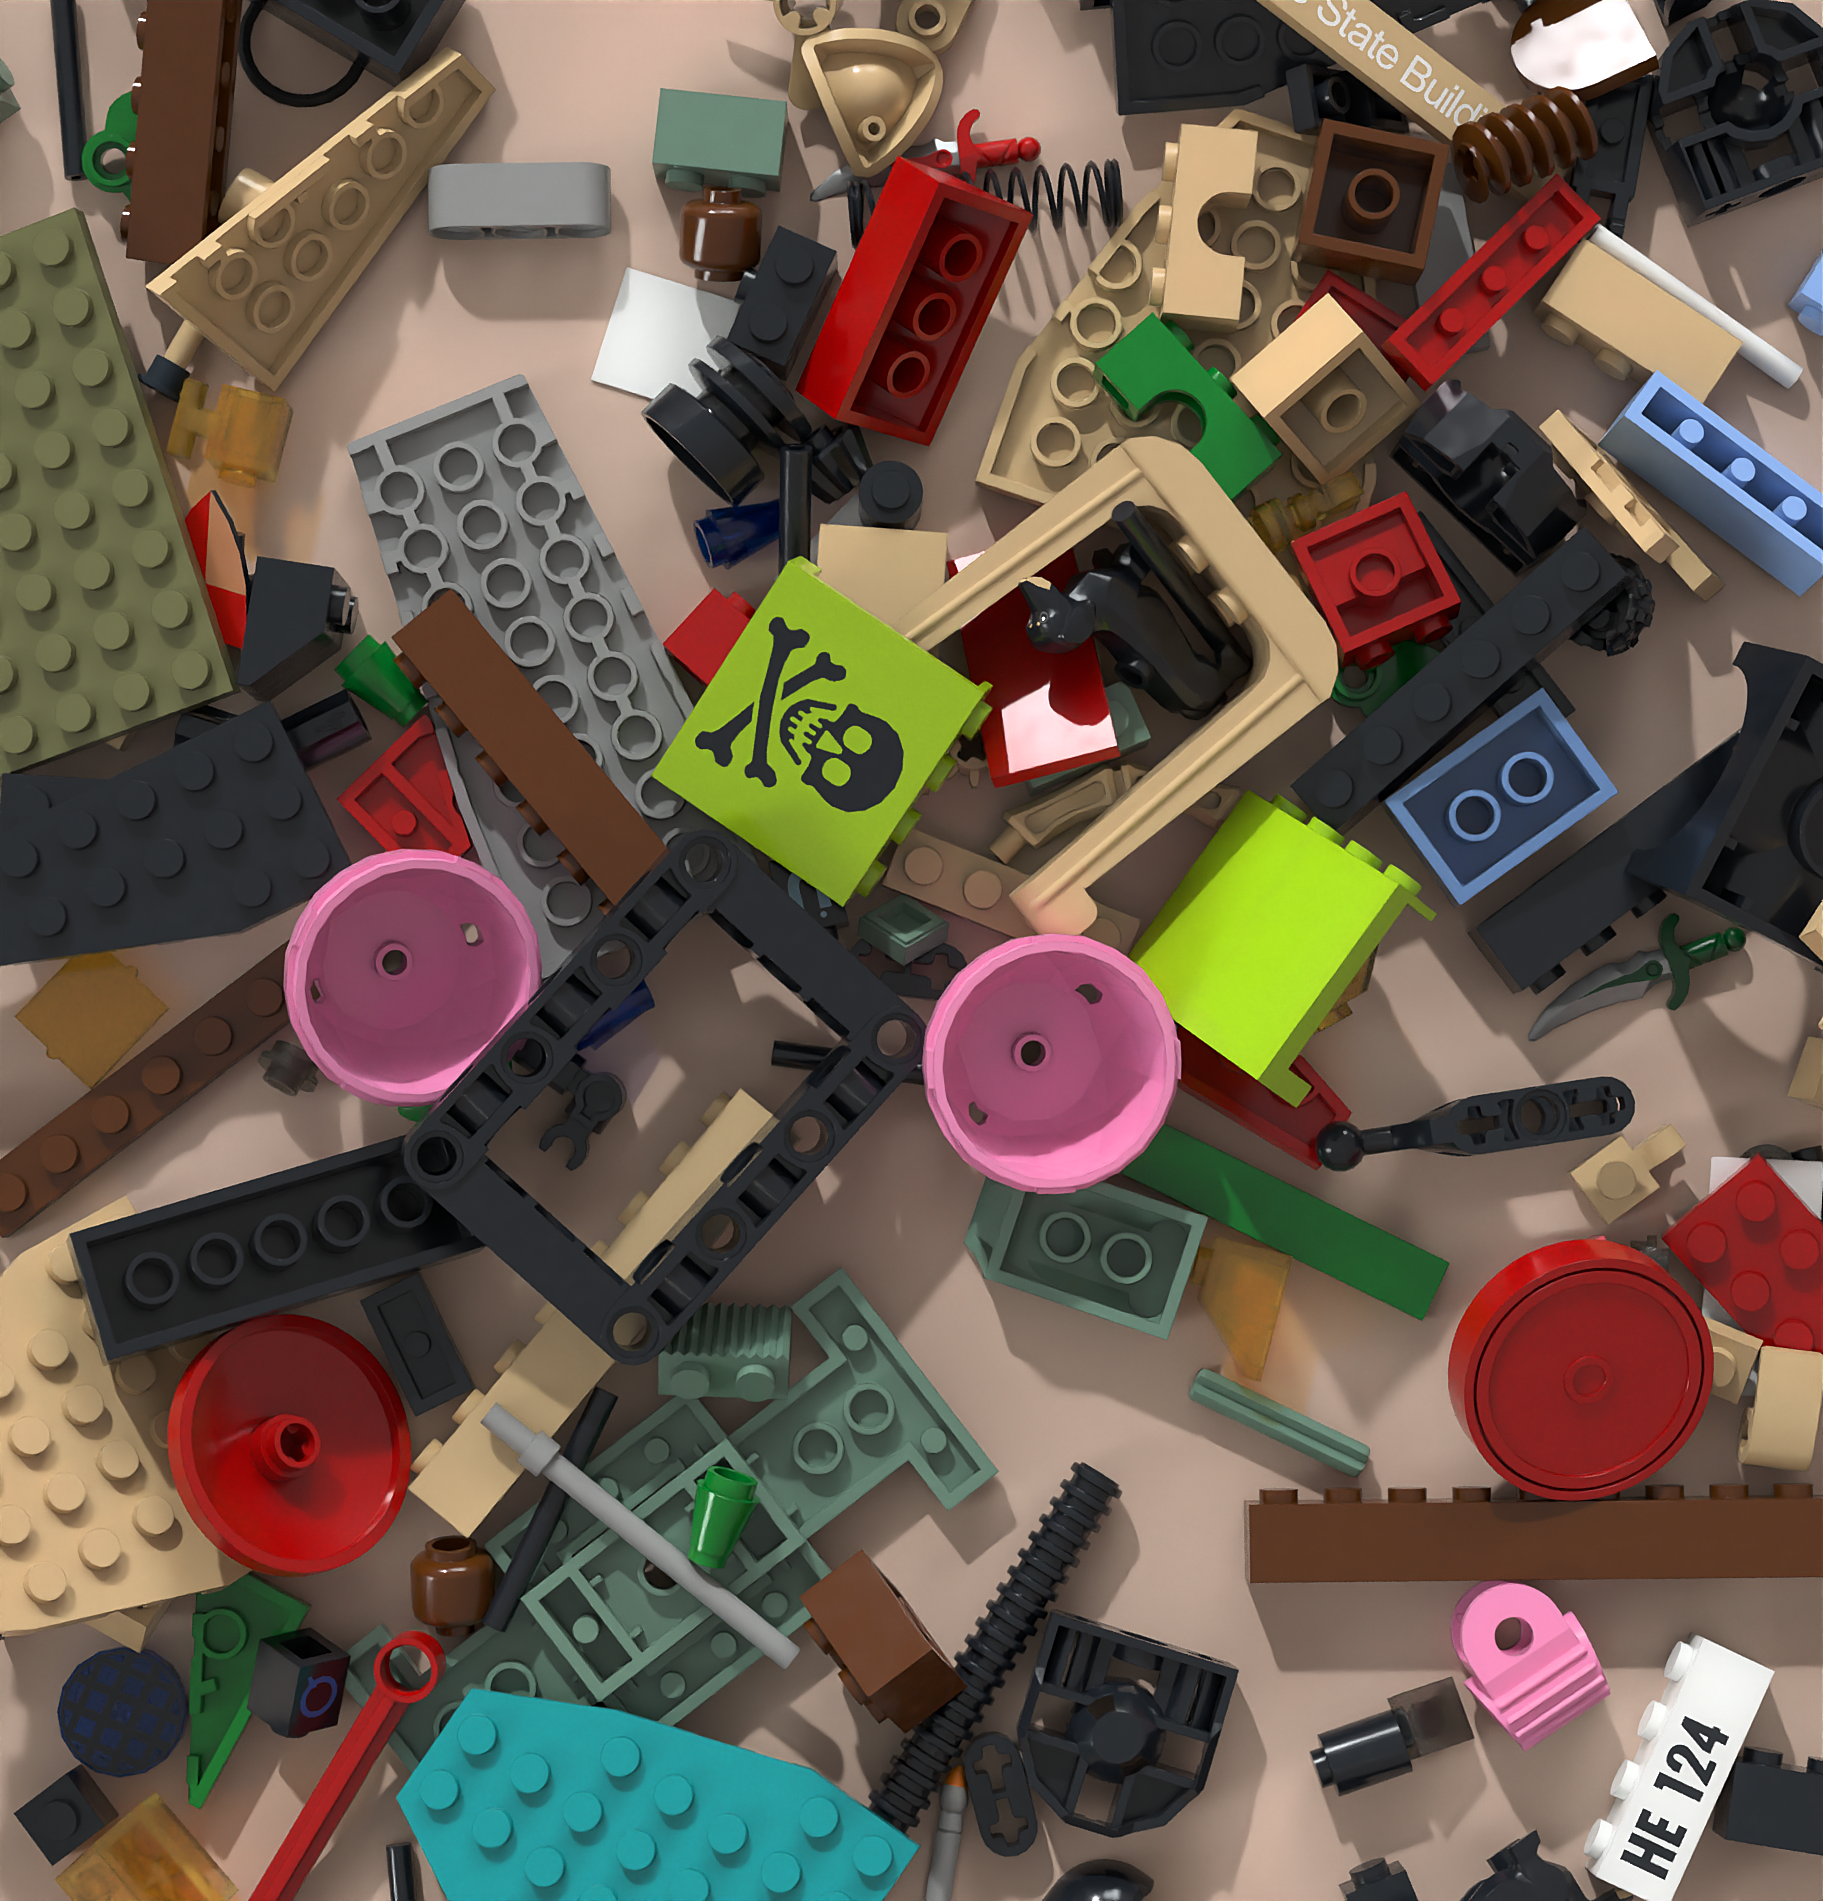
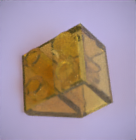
(147, 1859)

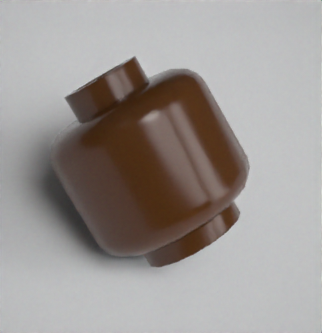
(720, 235)
(452, 1584)

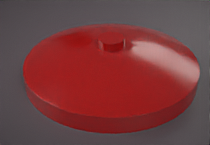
(289, 1445)

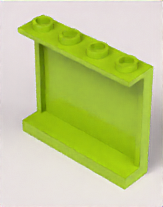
(1270, 935)

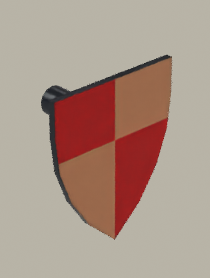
(222, 564)

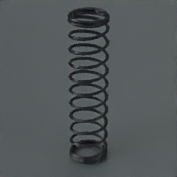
(1110, 199)

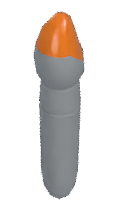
(953, 1801)

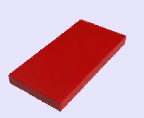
(1045, 706)

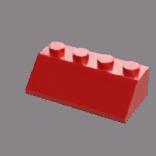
(913, 303)

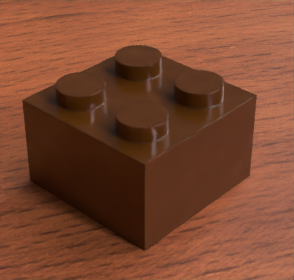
(1370, 202)
(879, 1644)

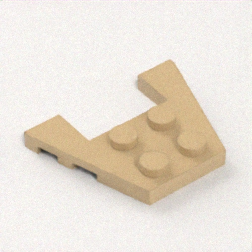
(1623, 503)

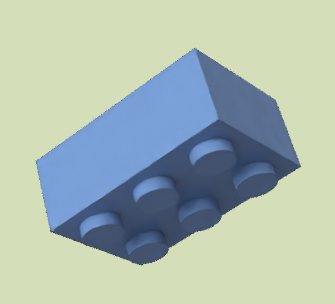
(1499, 798)

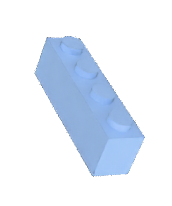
(1722, 480)

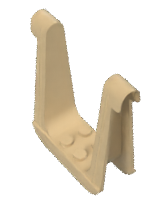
(1288, 637)

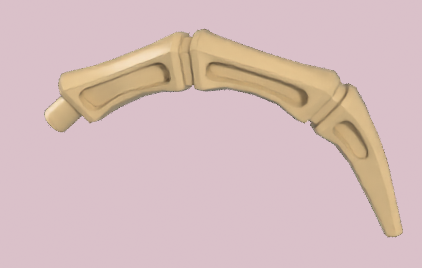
(1087, 798)

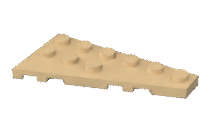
(298, 248)

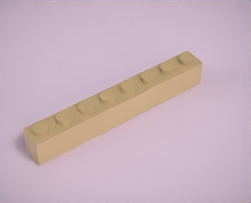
(561, 1364)

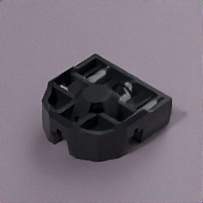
(1710, 166)
(1489, 476)
(1147, 1791)

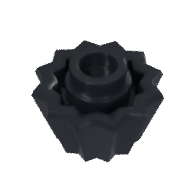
(837, 460)

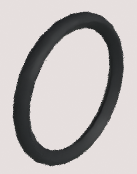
(276, 93)

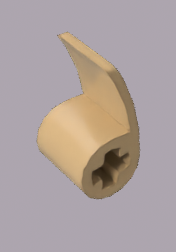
(1785, 1411)

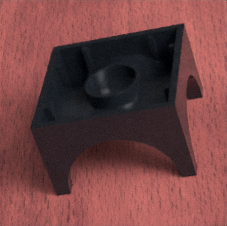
(1760, 833)

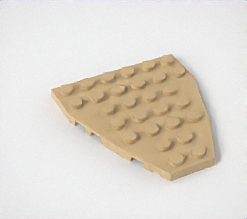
(1061, 418)
(86, 1459)

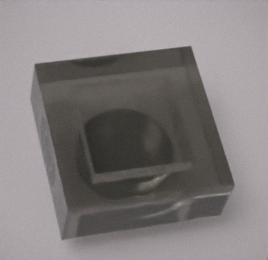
(1431, 1718)

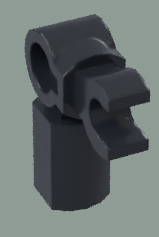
(591, 1109)

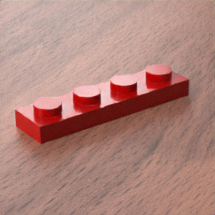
(1490, 282)

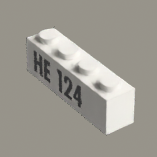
(1677, 1769)

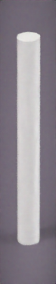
(1753, 347)

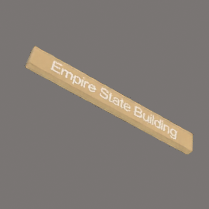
(1396, 68)

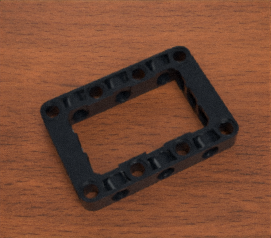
(762, 1176)

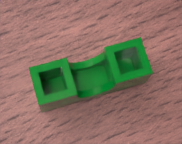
(1156, 368)

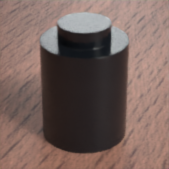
(890, 496)
(1361, 1754)

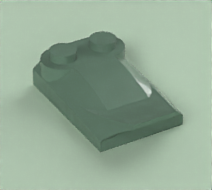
(1089, 1250)

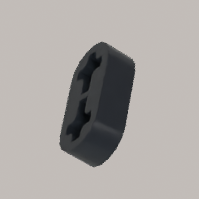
(913, 985)
(985, 1797)

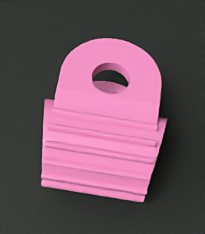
(1539, 1679)

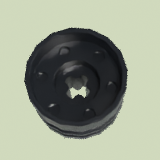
(726, 420)

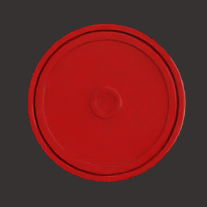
(1580, 1369)

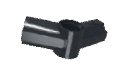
(317, 731)

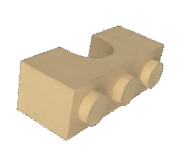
(1208, 172)

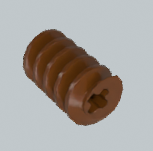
(1522, 142)

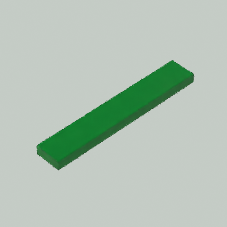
(1289, 1220)

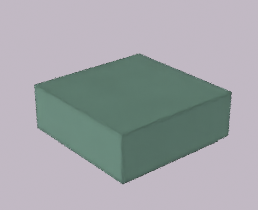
(903, 929)

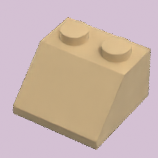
(1326, 390)

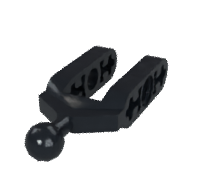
(1342, 1145)

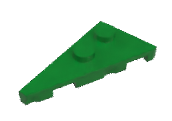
(222, 1669)

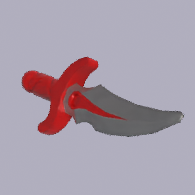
(944, 156)

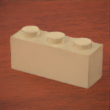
(1633, 324)

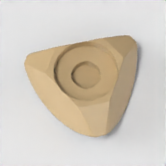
(874, 91)

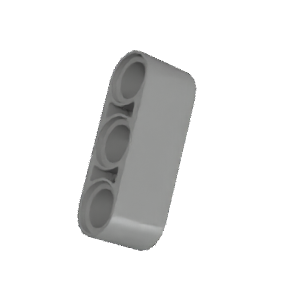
(519, 201)

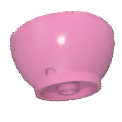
(416, 1027)
(1100, 1073)

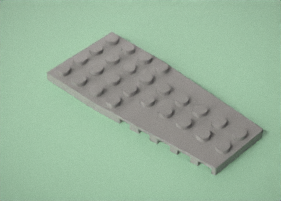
(494, 512)

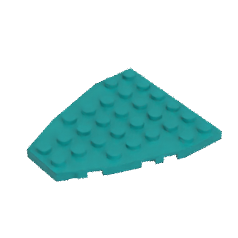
(624, 1808)

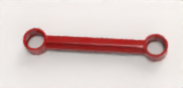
(347, 1770)

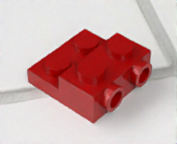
(1377, 581)

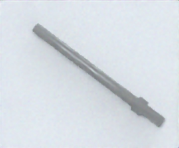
(540, 1454)

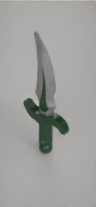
(1638, 975)

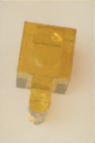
(242, 434)

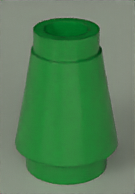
(379, 681)
(720, 1514)

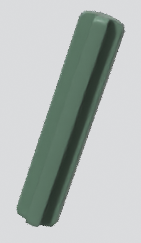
(1279, 1422)

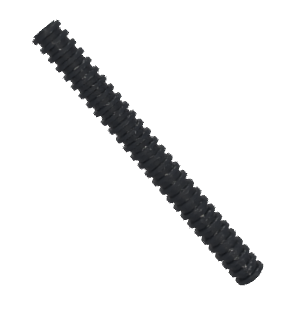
(995, 1645)

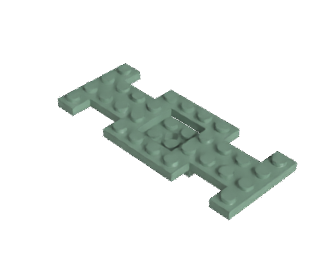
(594, 1619)

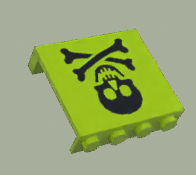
(822, 735)

